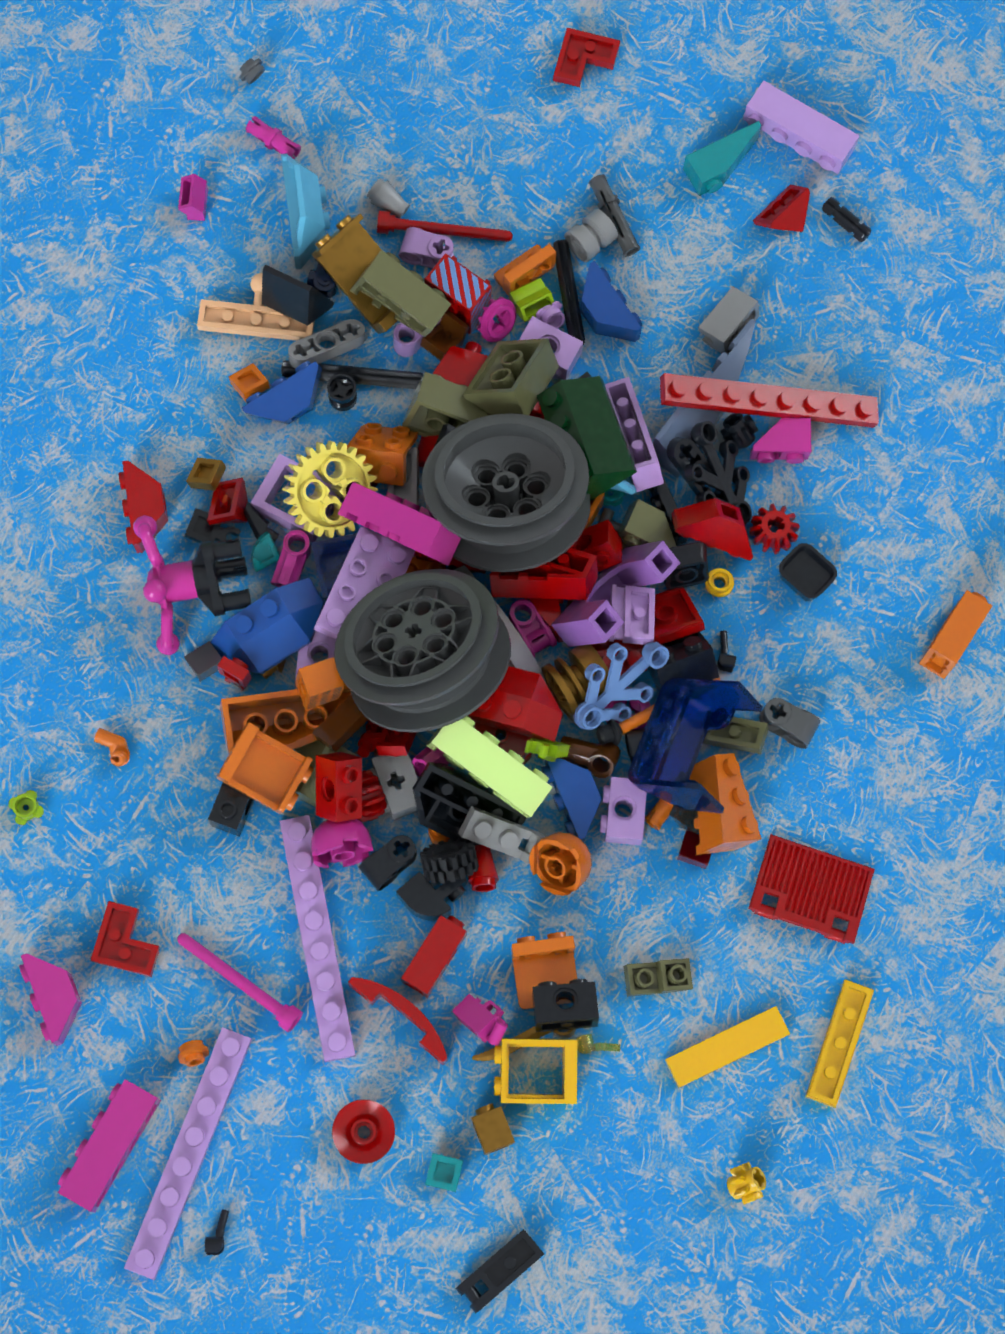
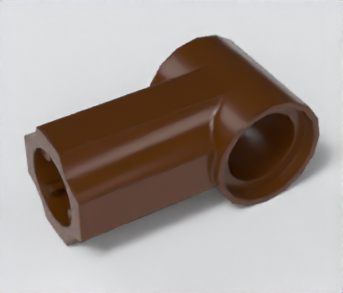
(588, 755)

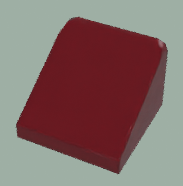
(688, 851)

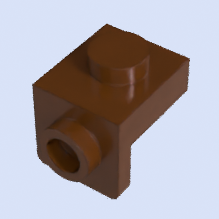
(445, 335)

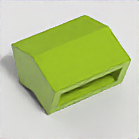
(530, 299)

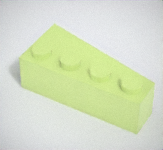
(491, 765)

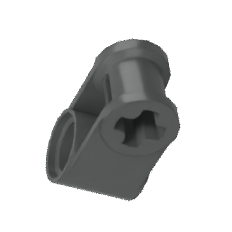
(792, 724)

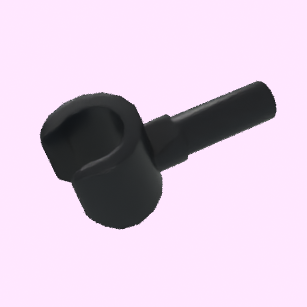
(726, 661)
(215, 1245)

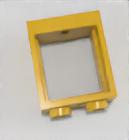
(569, 1071)

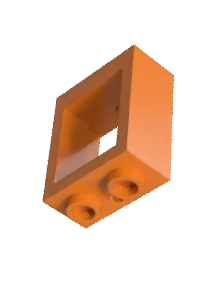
(956, 633)

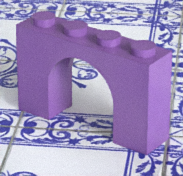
(595, 619)

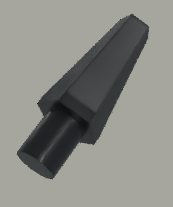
(258, 522)

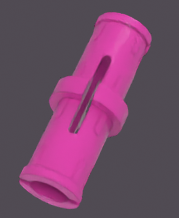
(272, 138)

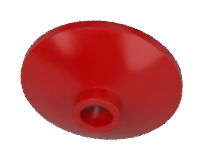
(351, 1119)

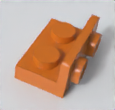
(526, 268)

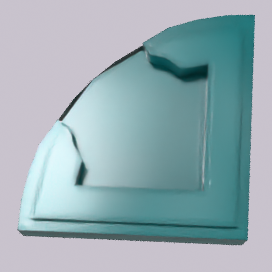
(264, 552)

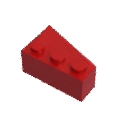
(566, 577)

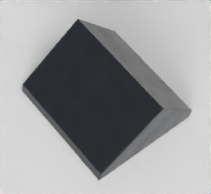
(292, 296)

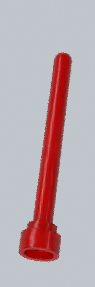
(387, 223)

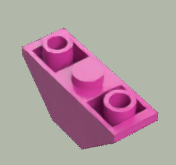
(53, 996)

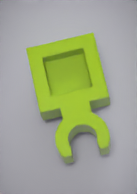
(547, 750)

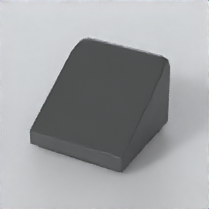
(203, 661)

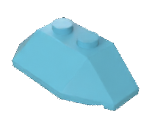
(304, 209)

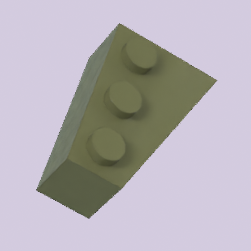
(402, 293)

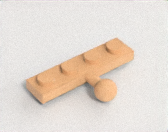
(250, 319)

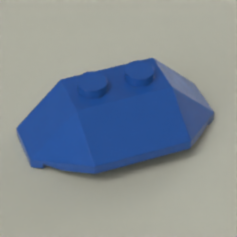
(271, 626)

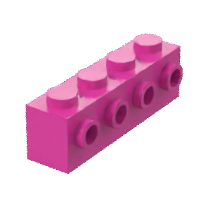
(108, 1146)

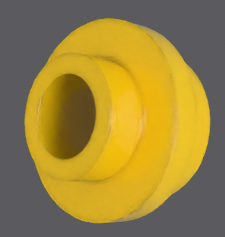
(719, 574)

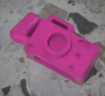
(481, 1020)

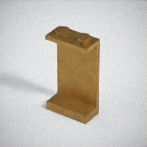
(344, 259)

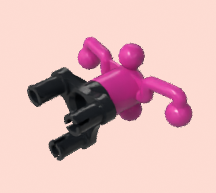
(190, 580)

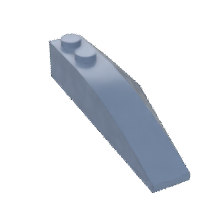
(684, 419)

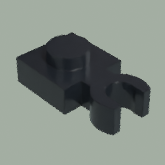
(201, 531)

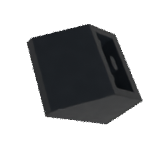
(688, 659)

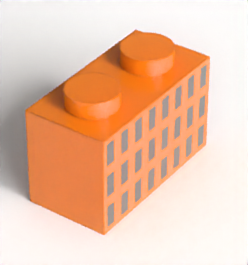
(319, 683)

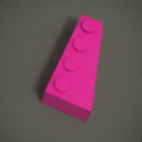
(400, 522)

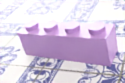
(801, 127)
(636, 434)

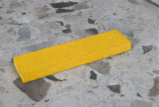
(839, 1043)
(727, 1046)

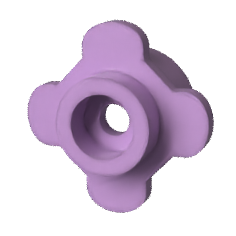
(551, 314)

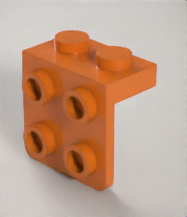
(385, 451)
(542, 962)

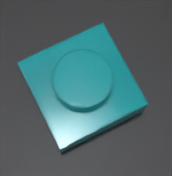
(444, 1172)

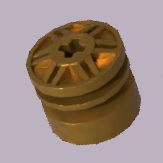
(569, 682)

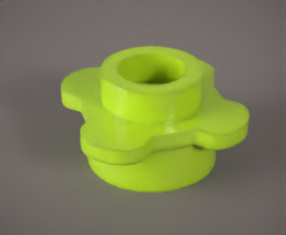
(17, 804)

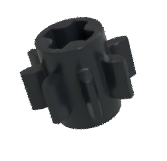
(739, 429)

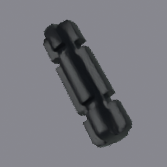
(846, 219)

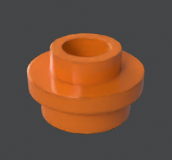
(193, 1053)

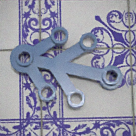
(592, 710)

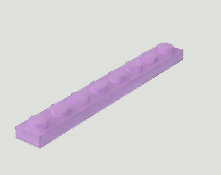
(317, 940)
(188, 1154)

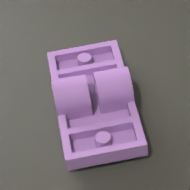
(368, 565)

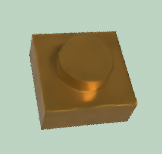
(206, 474)

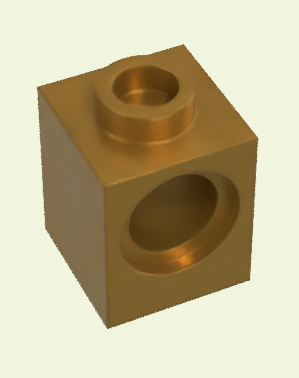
(492, 1129)

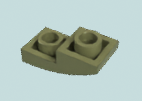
(658, 977)

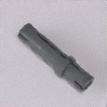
(609, 205)

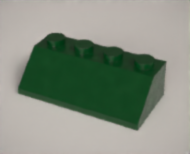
(588, 416)

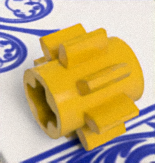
(746, 1183)

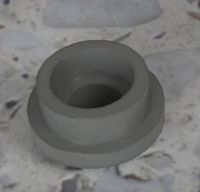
(251, 70)

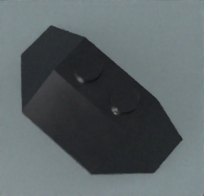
(446, 796)

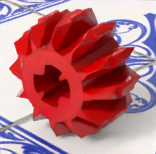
(784, 534)
(372, 797)

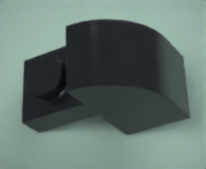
(427, 902)

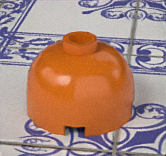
(561, 863)

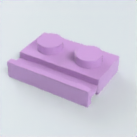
(637, 611)

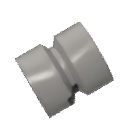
(594, 232)

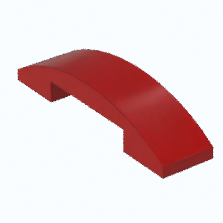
(372, 991)

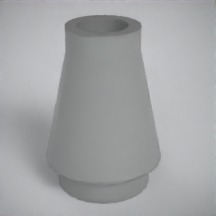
(387, 198)

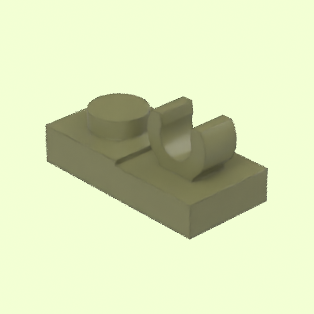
(739, 735)

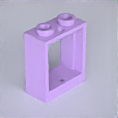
(270, 488)

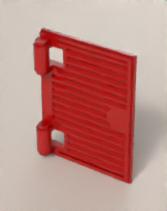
(811, 888)

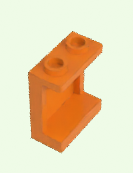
(265, 769)

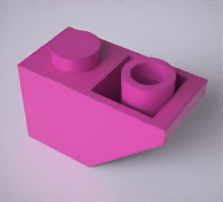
(784, 441)

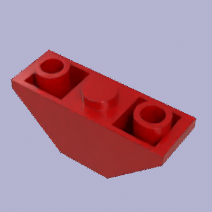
(145, 498)
(715, 525)

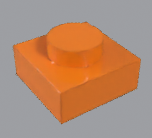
(249, 381)

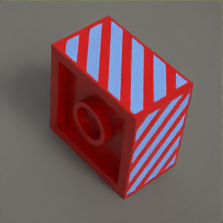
(462, 288)

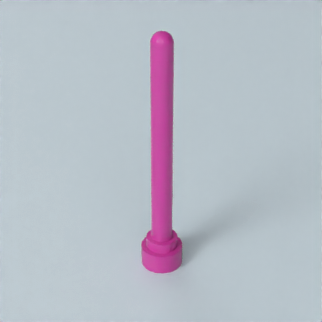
(285, 1015)

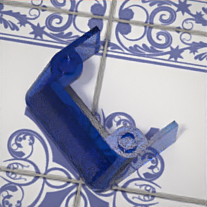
(676, 734)

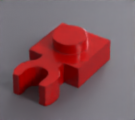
(235, 672)

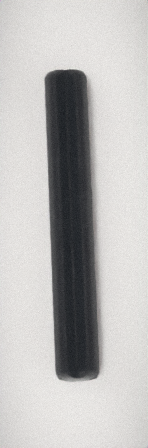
(568, 290)

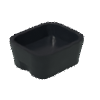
(692, 566)
(807, 572)

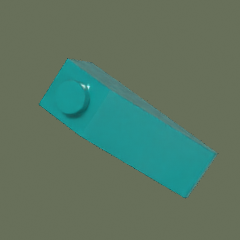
(715, 163)

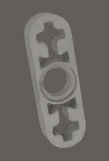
(334, 334)

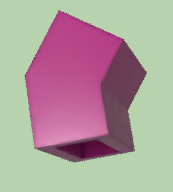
(193, 197)

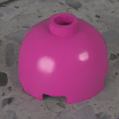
(340, 842)

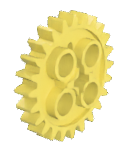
(312, 509)

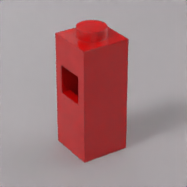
(434, 955)

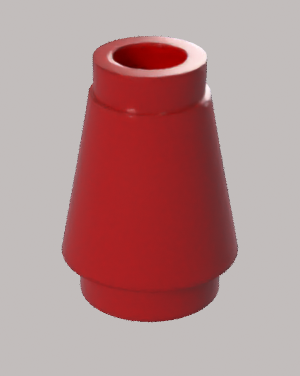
(486, 876)

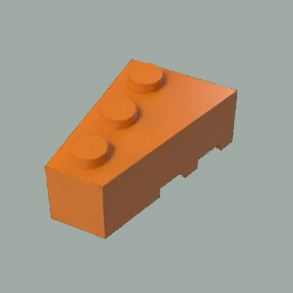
(737, 823)

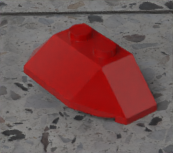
(521, 706)

